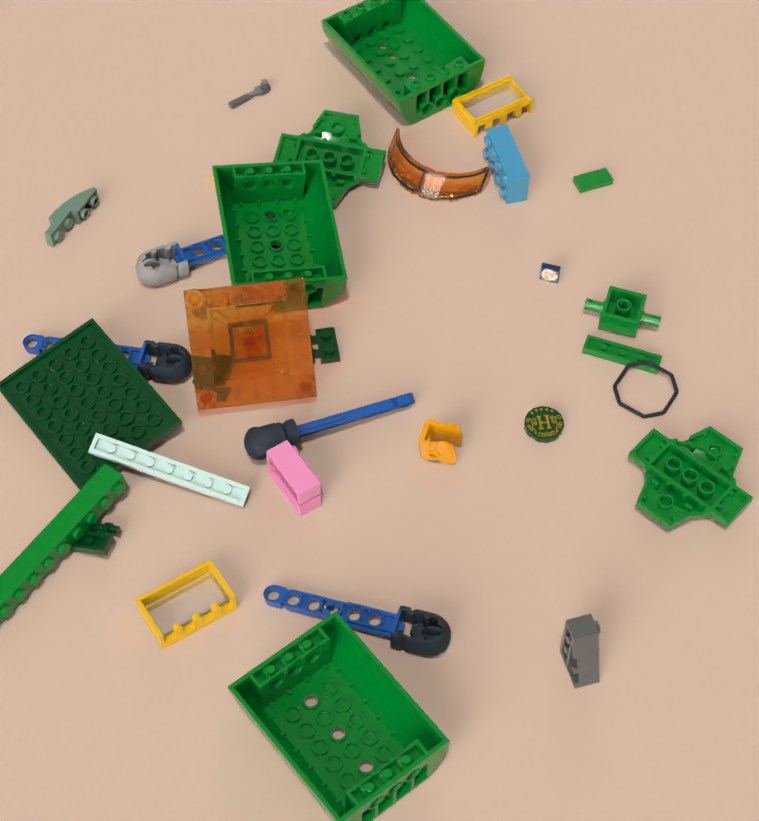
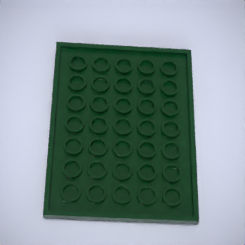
(83, 390)

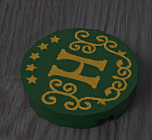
(543, 424)

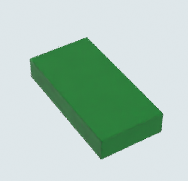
(592, 180)

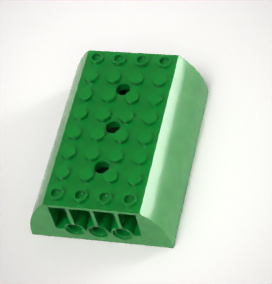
(302, 226)
(352, 696)

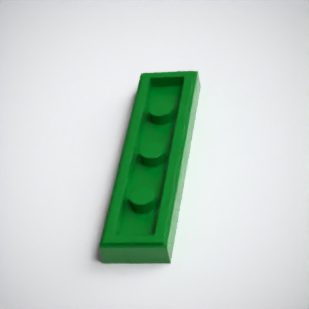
(620, 353)

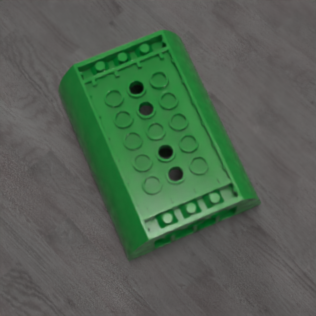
(422, 49)

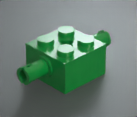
(622, 311)

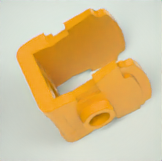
(448, 436)

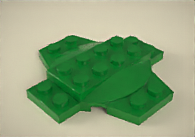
(339, 144)
(689, 478)

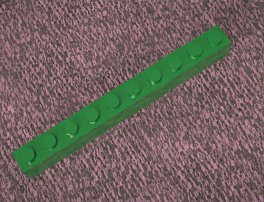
(58, 537)

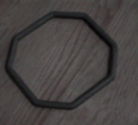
(635, 411)

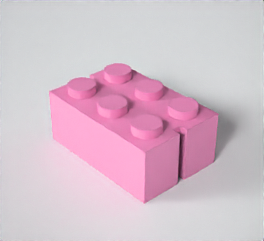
(294, 477)

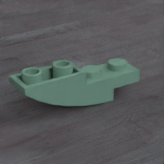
(70, 212)

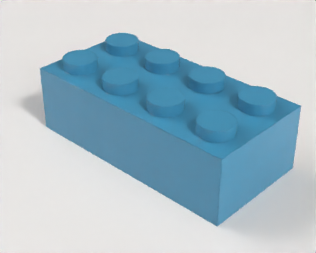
(506, 164)

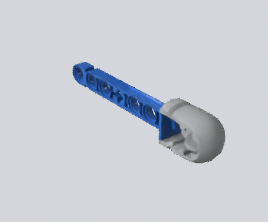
(155, 268)

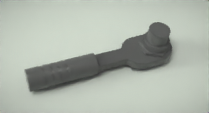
(261, 89)

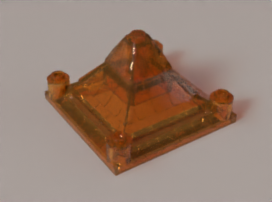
(250, 343)

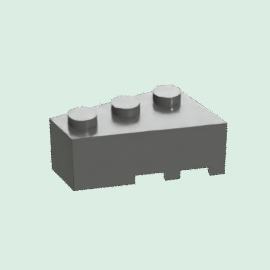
(581, 650)

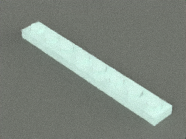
(169, 470)

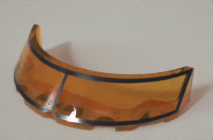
(432, 183)

